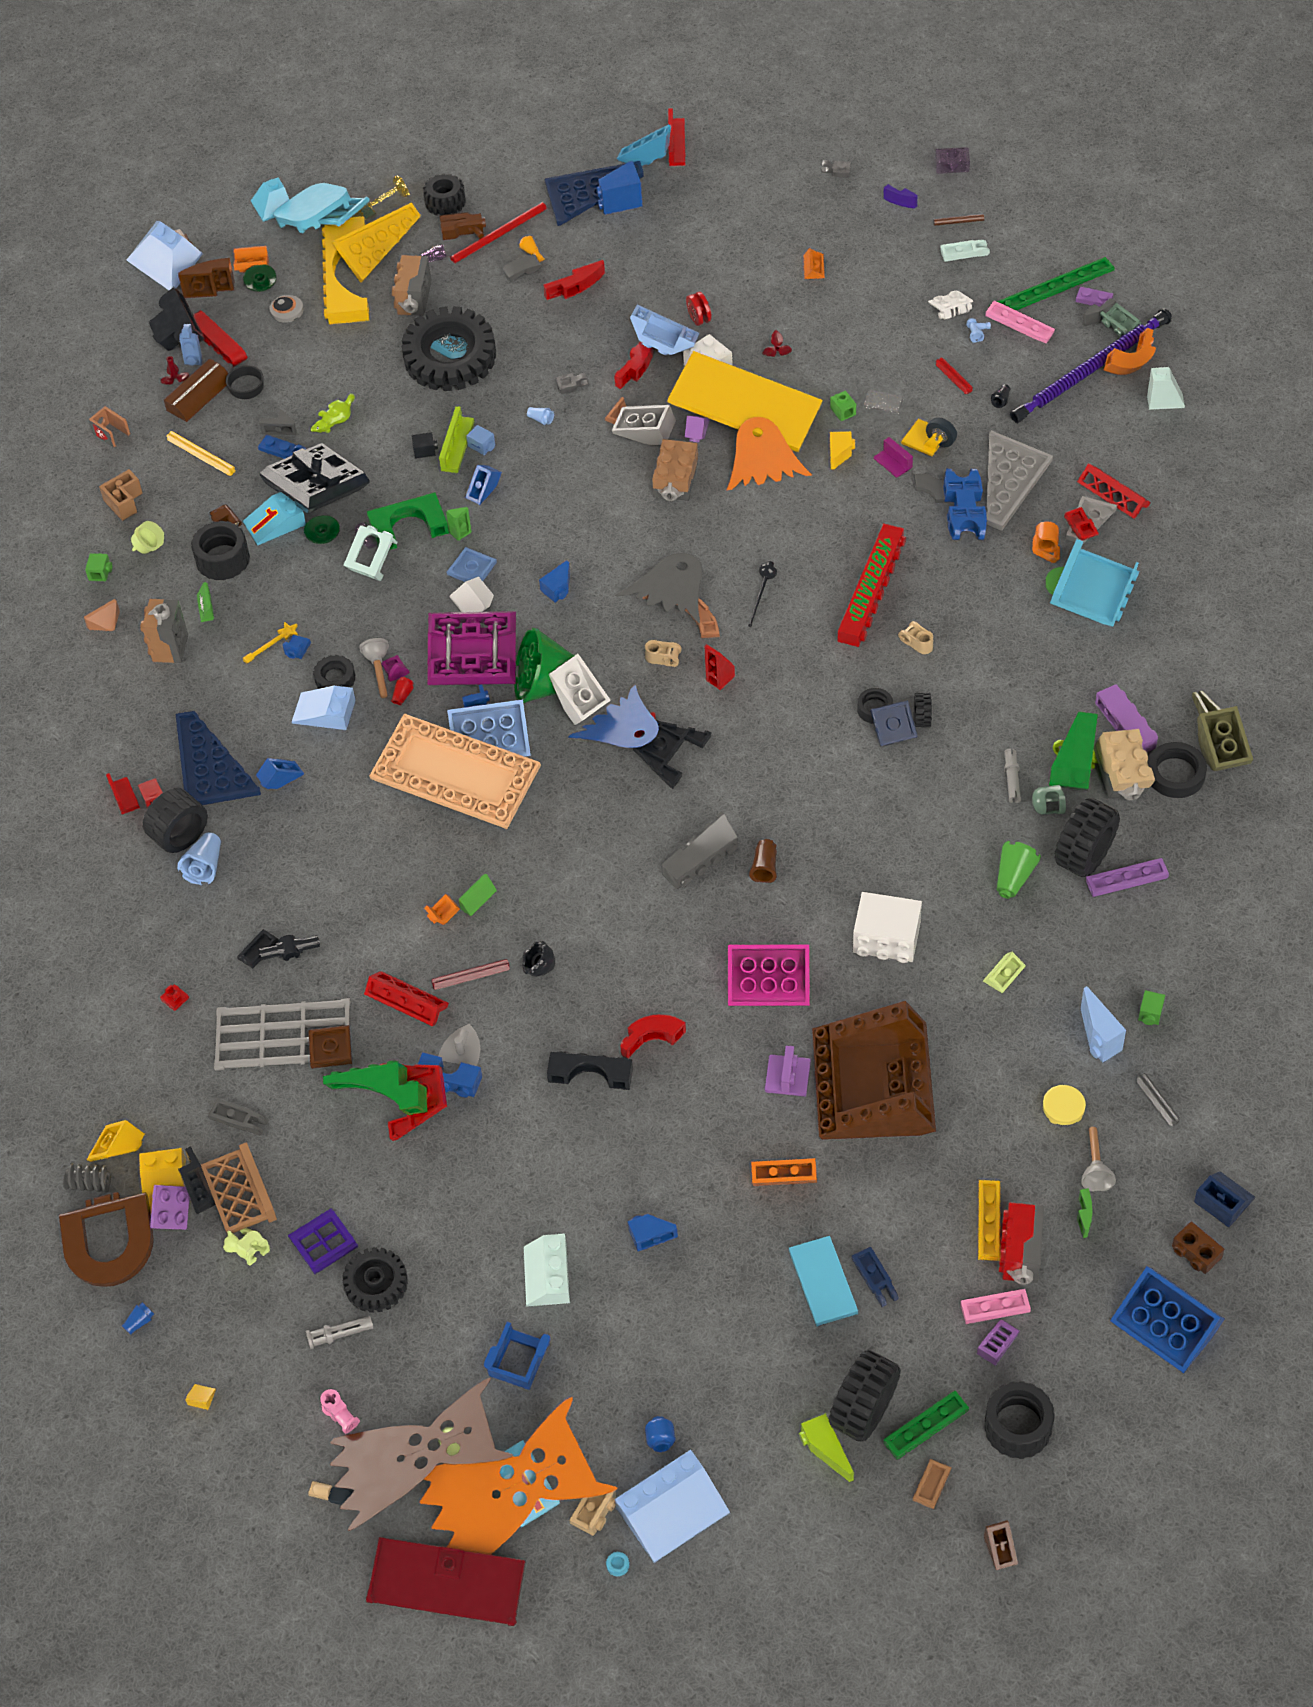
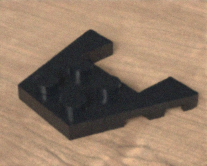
(665, 745)

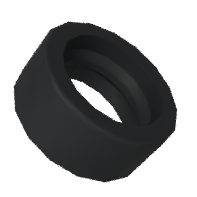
(869, 694)

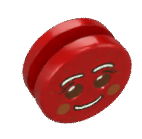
(698, 308)

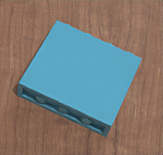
(1094, 586)

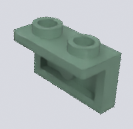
(1120, 320)

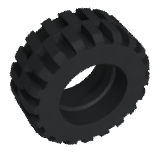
(1087, 837)
(864, 1395)

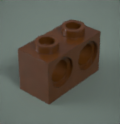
(1202, 1245)

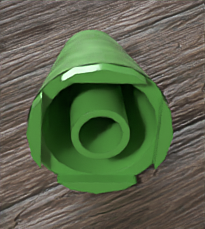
(1015, 867)

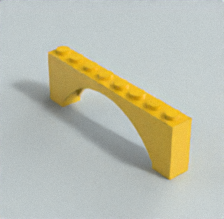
(340, 303)

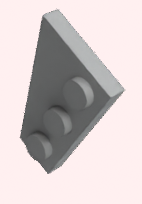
(1096, 510)

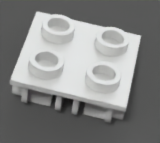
(951, 303)

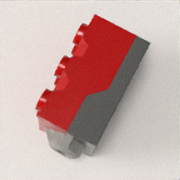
(1021, 1243)

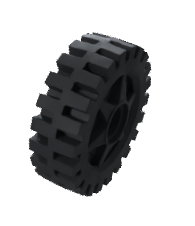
(378, 1294)

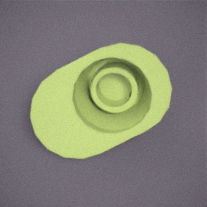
(147, 537)

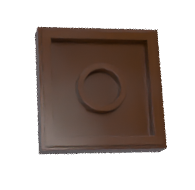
(330, 1046)

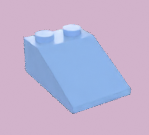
(325, 707)
(1102, 1028)

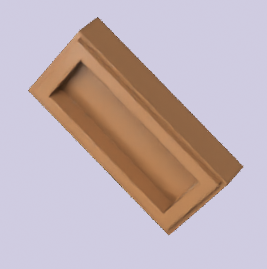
(932, 1484)

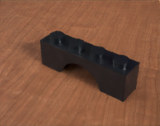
(565, 1066)

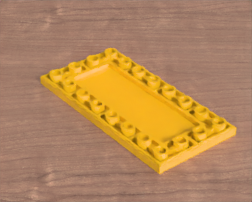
(737, 395)

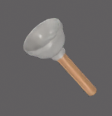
(375, 650)
(1097, 1175)

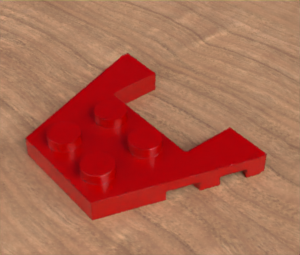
(431, 1078)

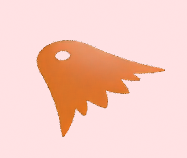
(762, 454)

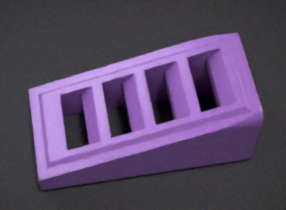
(990, 1355)

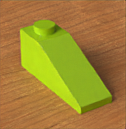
(825, 1445)

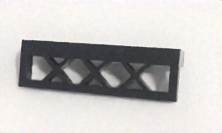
(196, 1183)

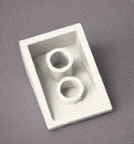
(578, 689)

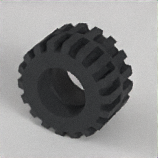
(444, 194)

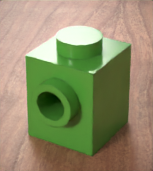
(843, 405)
(98, 567)

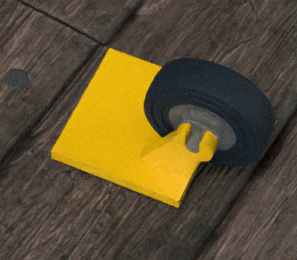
(930, 436)

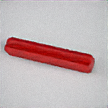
(954, 376)

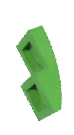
(1085, 1215)

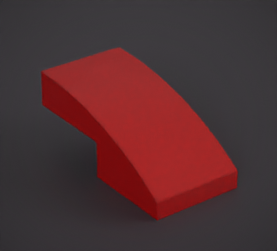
(1080, 524)

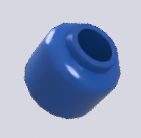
(660, 1434)

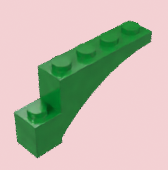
(384, 1079)

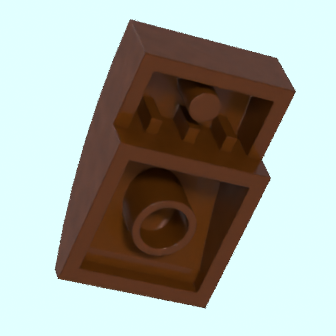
(207, 278)

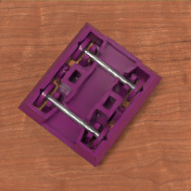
(471, 649)

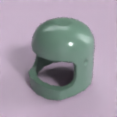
(1048, 794)

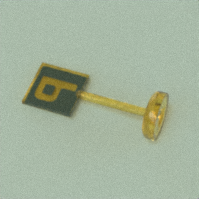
(399, 185)

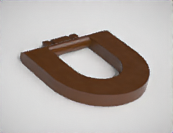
(130, 1261)

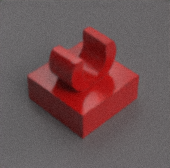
(174, 997)

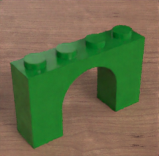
(422, 507)

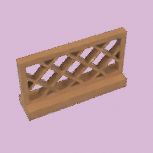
(253, 1179)

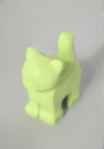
(247, 1245)

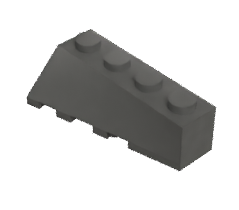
(701, 853)

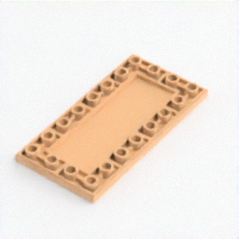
(455, 771)

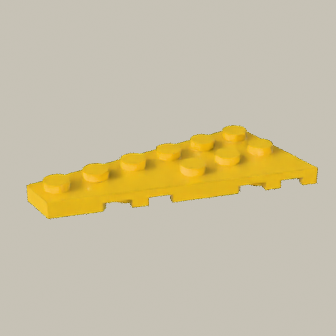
(370, 243)

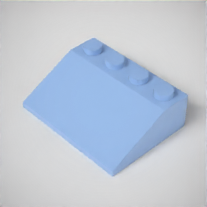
(494, 724)
(671, 1506)

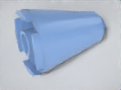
(201, 860)

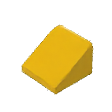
(200, 1396)

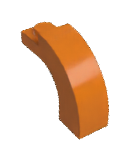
(1126, 363)

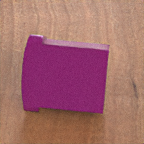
(394, 668)

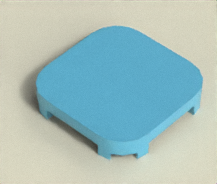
(312, 205)

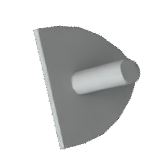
(461, 1047)

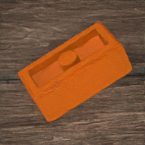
(813, 264)

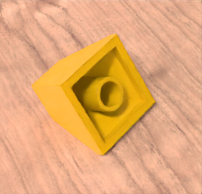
(116, 1140)

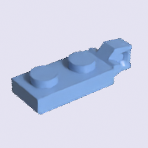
(190, 346)

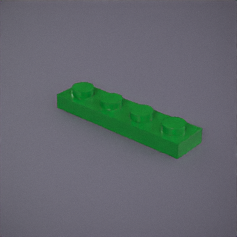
(926, 1425)

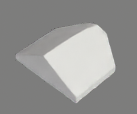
(472, 596)

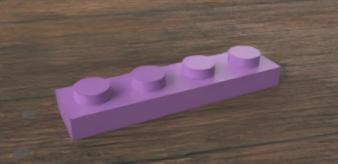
(1127, 877)

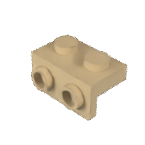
(592, 1511)

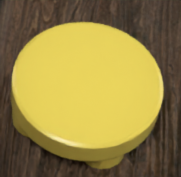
(1064, 1105)

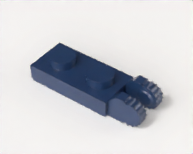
(874, 1275)

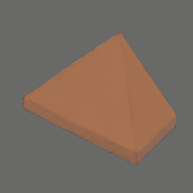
(103, 617)

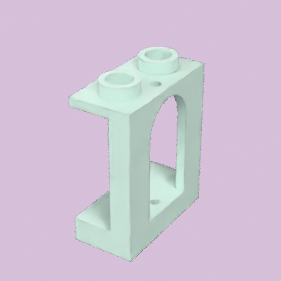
(373, 571)

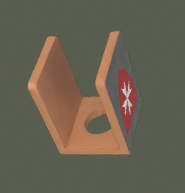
(109, 417)

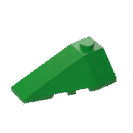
(1075, 756)

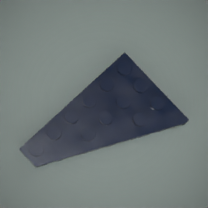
(577, 191)
(207, 766)

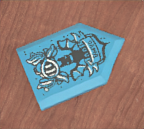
(450, 346)

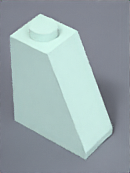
(1164, 390)

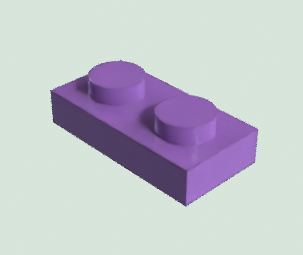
(1092, 296)

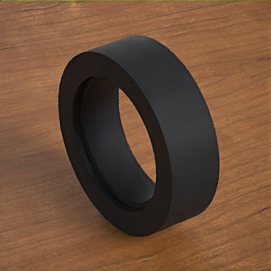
(1184, 752)

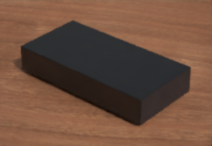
(250, 954)

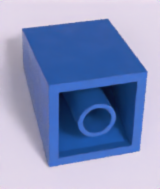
(620, 190)

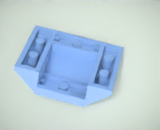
(163, 255)
(661, 332)

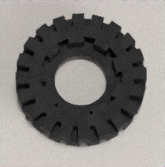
(430, 371)

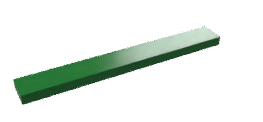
(1058, 284)

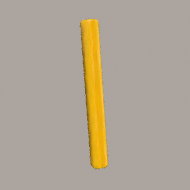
(201, 453)

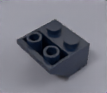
(1223, 1198)

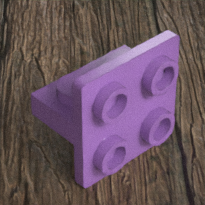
(787, 1074)
(169, 1207)

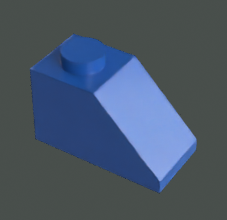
(483, 483)
(556, 583)
(278, 773)
(650, 1231)

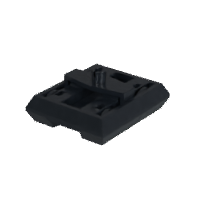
(314, 477)

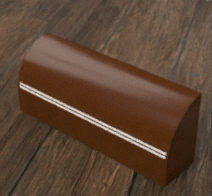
(197, 390)

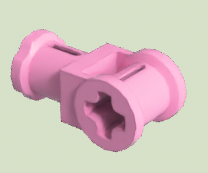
(338, 1410)

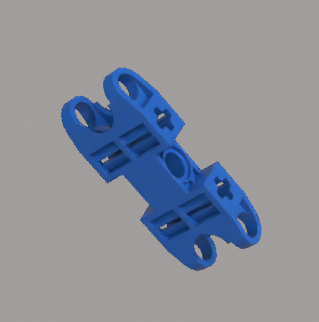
(964, 513)

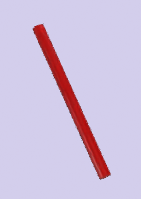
(498, 232)

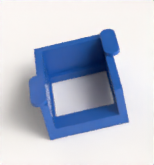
(497, 1353)

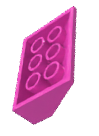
(768, 975)

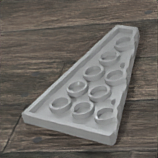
(1011, 476)

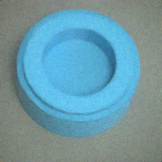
(617, 1564)

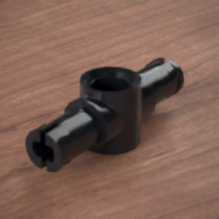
(289, 947)

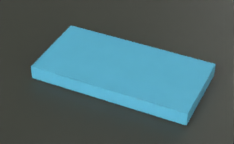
(823, 1281)

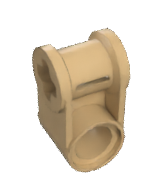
(917, 638)
(660, 653)

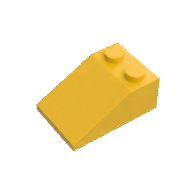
(161, 1169)

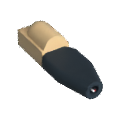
(327, 1492)

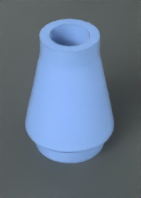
(542, 415)

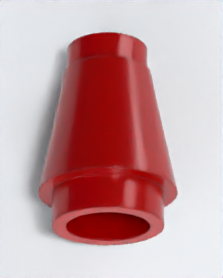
(402, 690)

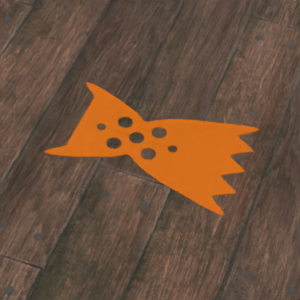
(485, 1522)

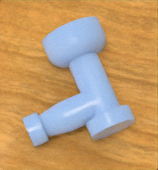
(976, 328)

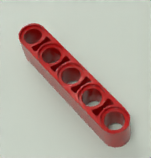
(220, 340)

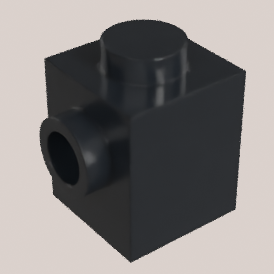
(424, 445)

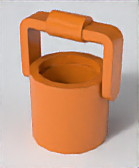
(1046, 541)

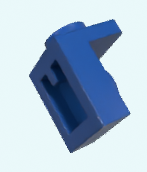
(296, 647)
(476, 699)

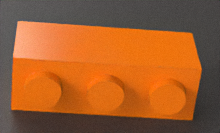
(784, 1172)

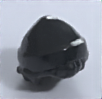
(538, 959)

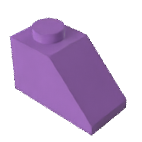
(696, 427)

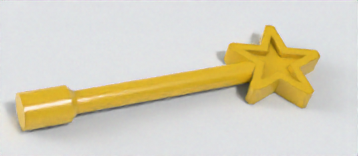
(284, 632)

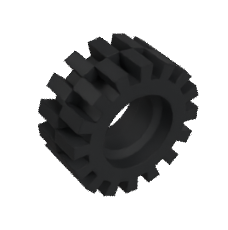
(922, 709)

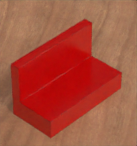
(123, 794)

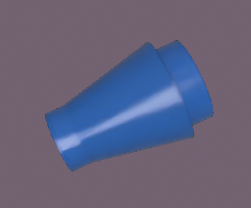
(138, 1317)

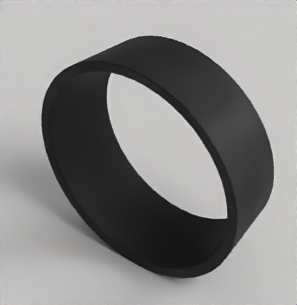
(244, 371)

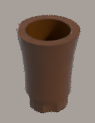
(764, 862)

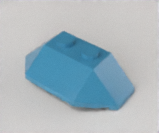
(647, 148)

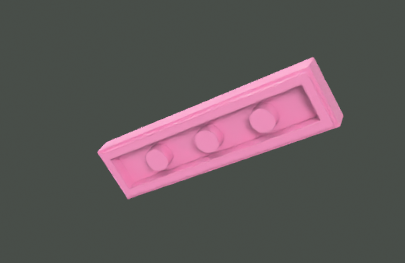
(1019, 322)

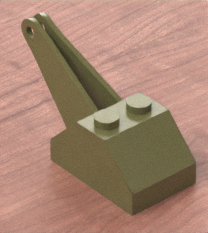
(1221, 734)

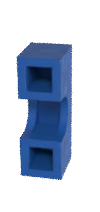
(463, 1081)

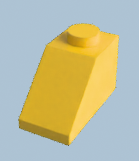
(840, 447)

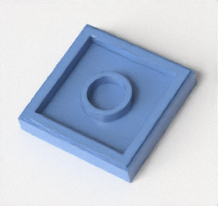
(471, 565)

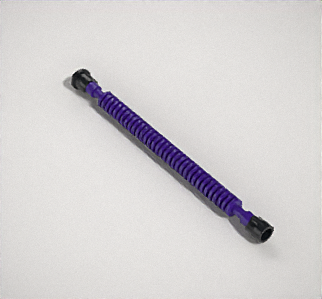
(1018, 414)

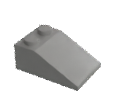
(645, 423)

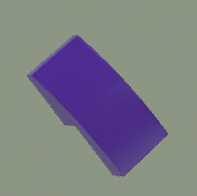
(902, 198)

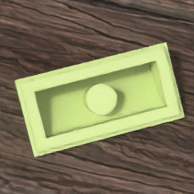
(1004, 972)

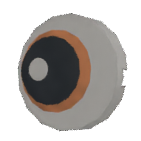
(286, 308)

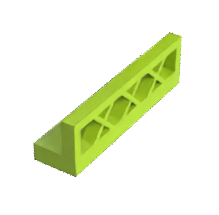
(455, 442)

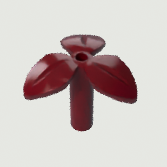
(776, 340)
(173, 370)

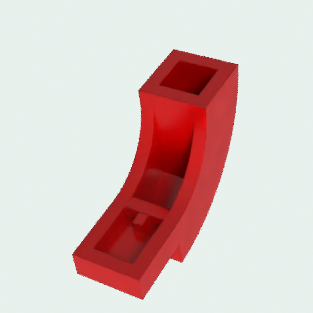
(651, 1028)

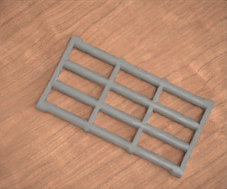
(263, 1026)

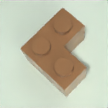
(120, 494)

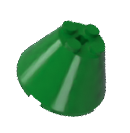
(536, 660)

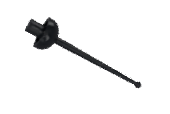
(767, 571)

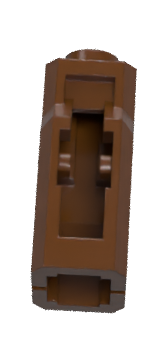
(462, 224)

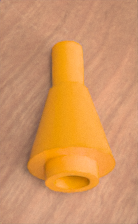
(528, 245)

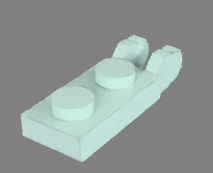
(964, 250)

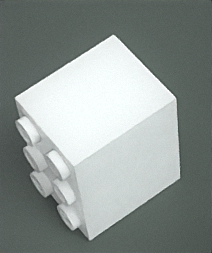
(887, 927)

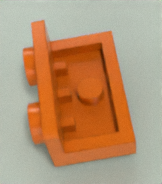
(249, 257)

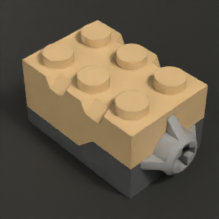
(1123, 764)

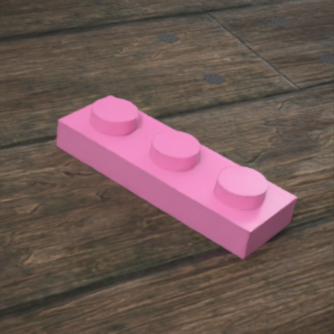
(995, 1306)

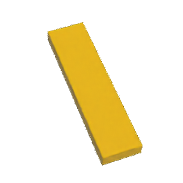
(989, 1220)

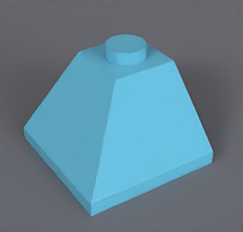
(269, 198)

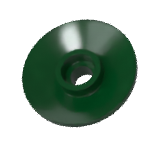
(259, 277)
(319, 524)

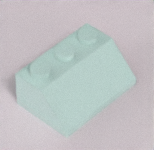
(546, 1271)

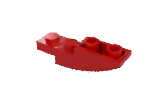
(580, 280)
(636, 367)

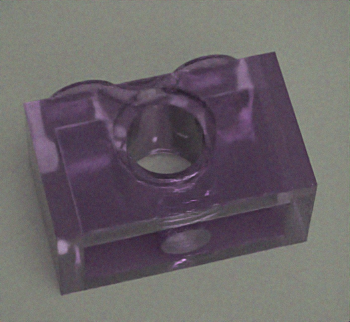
(952, 160)

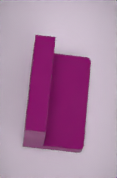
(894, 458)

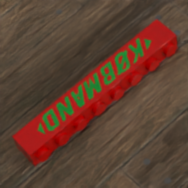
(871, 585)

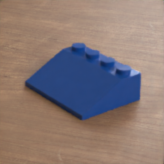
(1167, 1319)

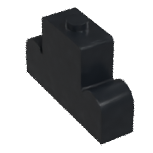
(170, 321)

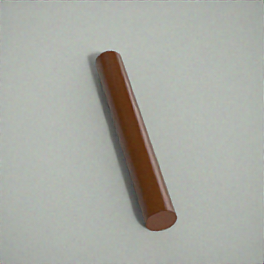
(961, 219)

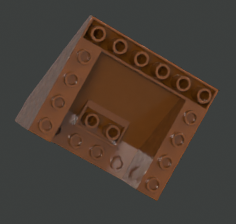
(874, 1075)

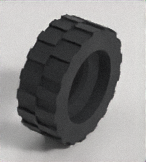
(334, 662)

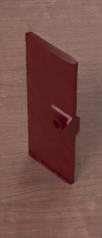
(446, 1581)

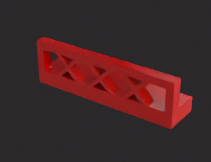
(677, 140)
(1111, 482)
(405, 997)

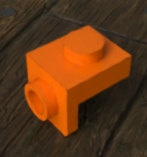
(442, 910)

